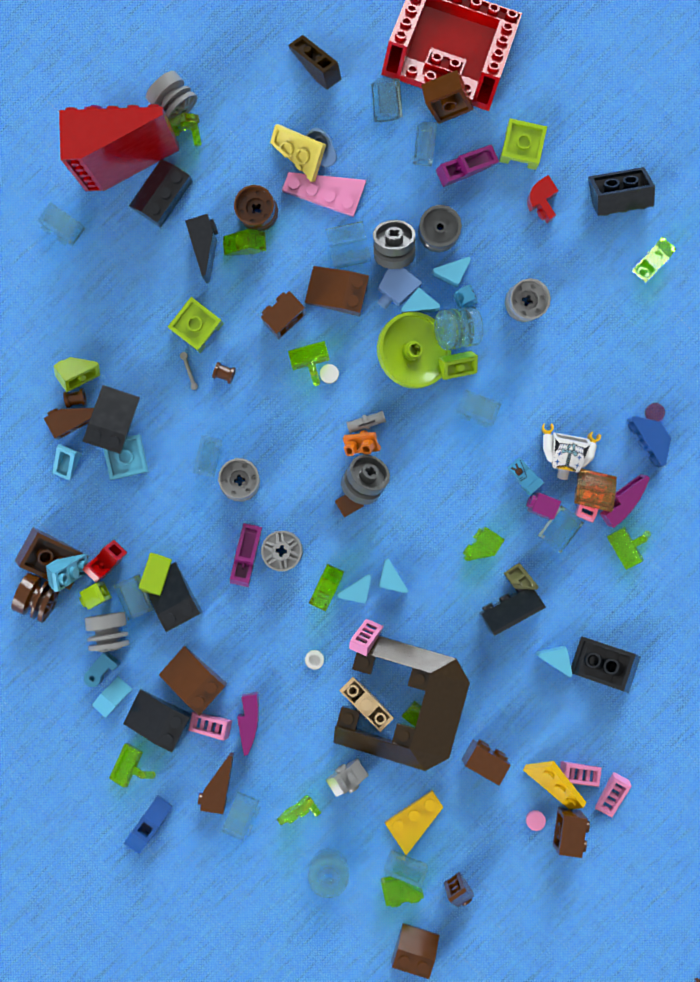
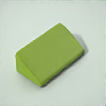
(458, 365)
(155, 574)

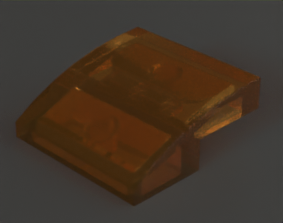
(595, 490)

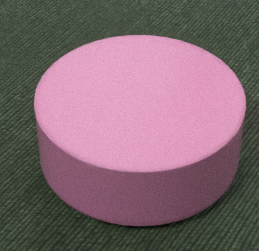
(535, 820)

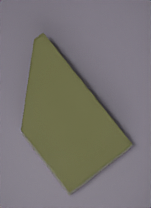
(520, 578)

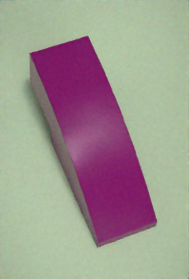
(467, 165)
(625, 500)
(245, 555)
(249, 720)

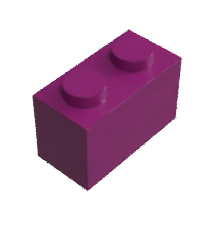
(543, 506)

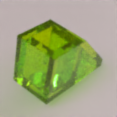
(244, 242)
(654, 259)
(485, 545)
(326, 587)
(398, 892)

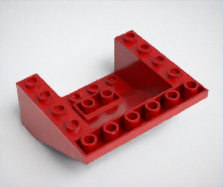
(449, 37)
(113, 142)

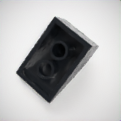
(203, 238)
(111, 419)
(176, 600)
(605, 664)
(157, 720)

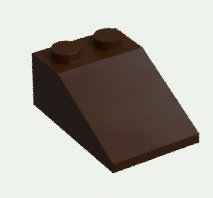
(337, 290)
(41, 550)
(192, 680)

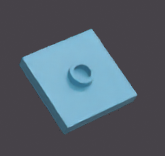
(129, 462)

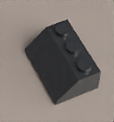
(621, 191)
(161, 192)
(511, 610)

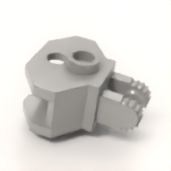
(347, 778)

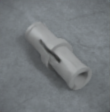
(366, 422)

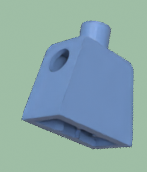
(397, 287)

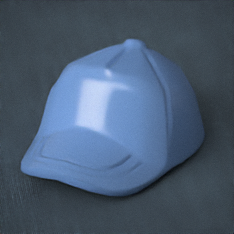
(329, 156)

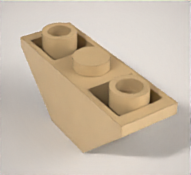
(366, 703)

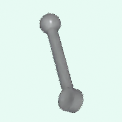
(184, 356)

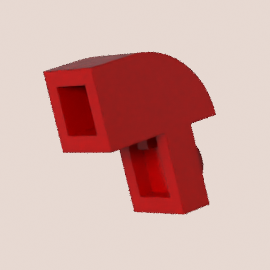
(539, 197)
(105, 561)

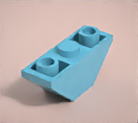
(65, 571)

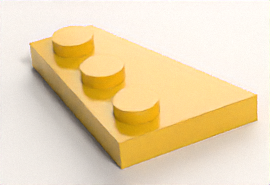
(556, 783)
(413, 820)

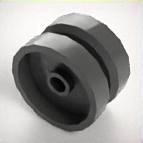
(443, 217)
(394, 244)
(365, 479)

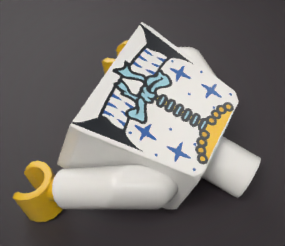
(568, 452)

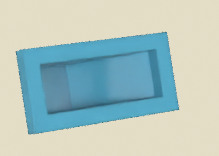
(452, 272)
(420, 303)
(65, 462)
(390, 578)
(357, 591)
(558, 658)
(111, 696)

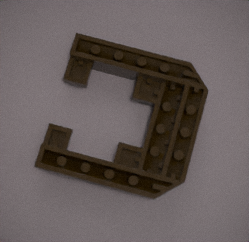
(439, 715)

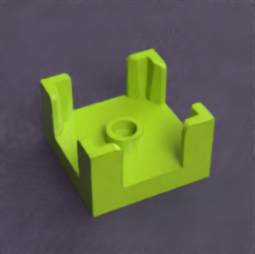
(523, 143)
(195, 324)

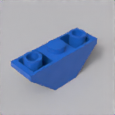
(652, 438)
(148, 824)

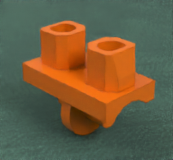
(361, 443)

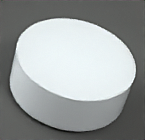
(329, 373)
(314, 659)

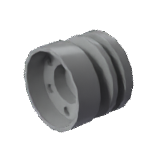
(171, 94)
(537, 296)
(229, 474)
(291, 544)
(107, 631)

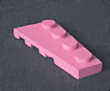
(327, 191)

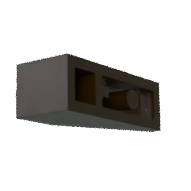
(316, 61)

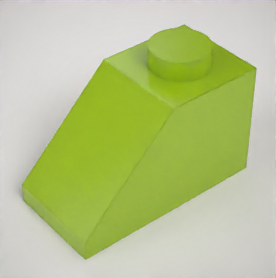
(75, 372)
(94, 595)

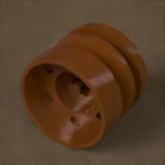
(256, 197)
(33, 596)

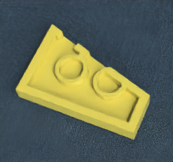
(300, 149)

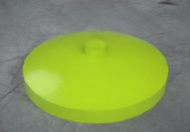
(410, 350)

